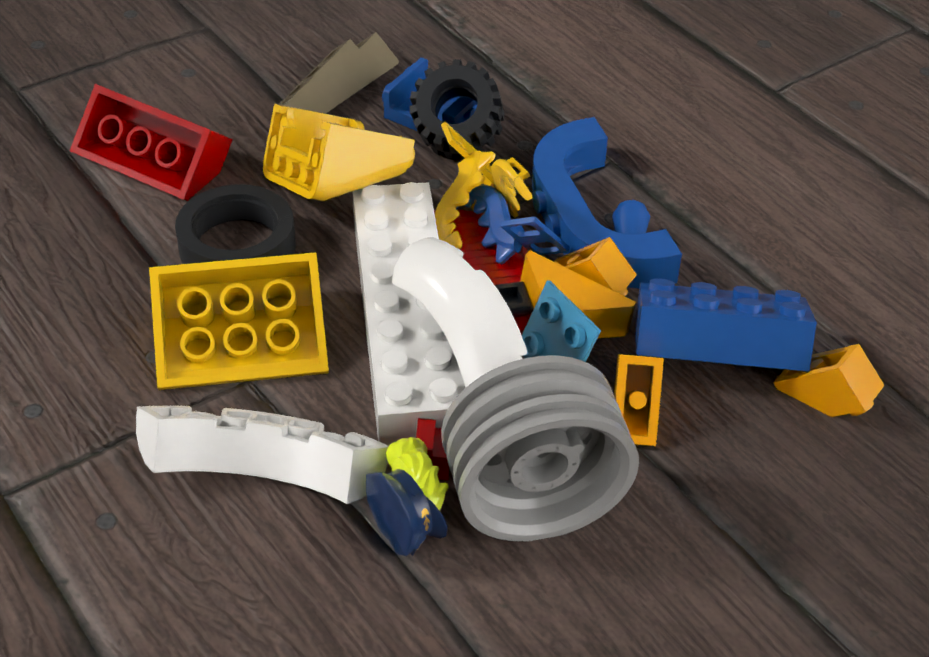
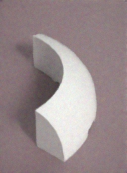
(463, 305)
(259, 446)

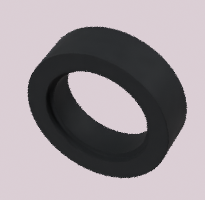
(234, 204)

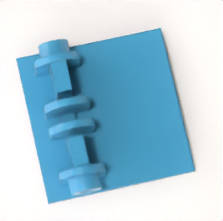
(558, 327)

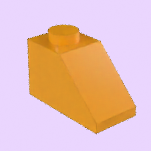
(602, 264)
(837, 382)
(638, 395)

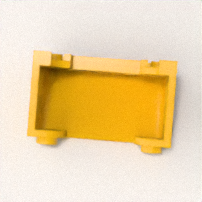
(330, 153)

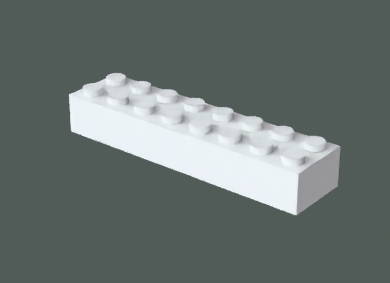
(407, 350)

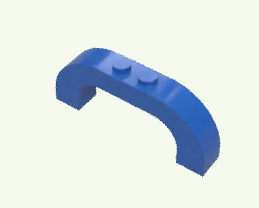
(582, 147)

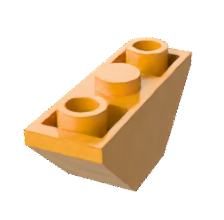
(603, 306)

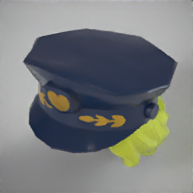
(408, 498)

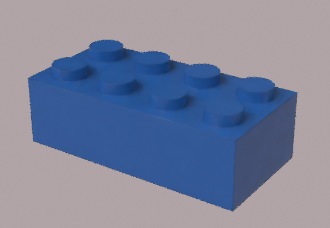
(724, 325)

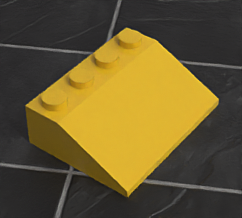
(237, 321)

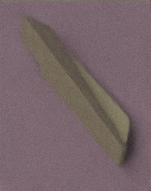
(342, 74)

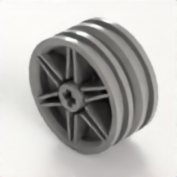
(538, 448)

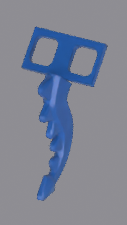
(509, 233)

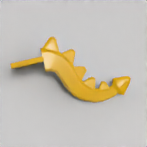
(468, 177)
(506, 179)

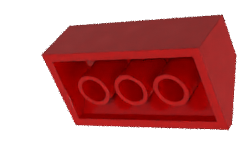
(149, 144)

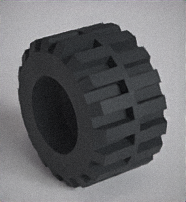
(454, 82)

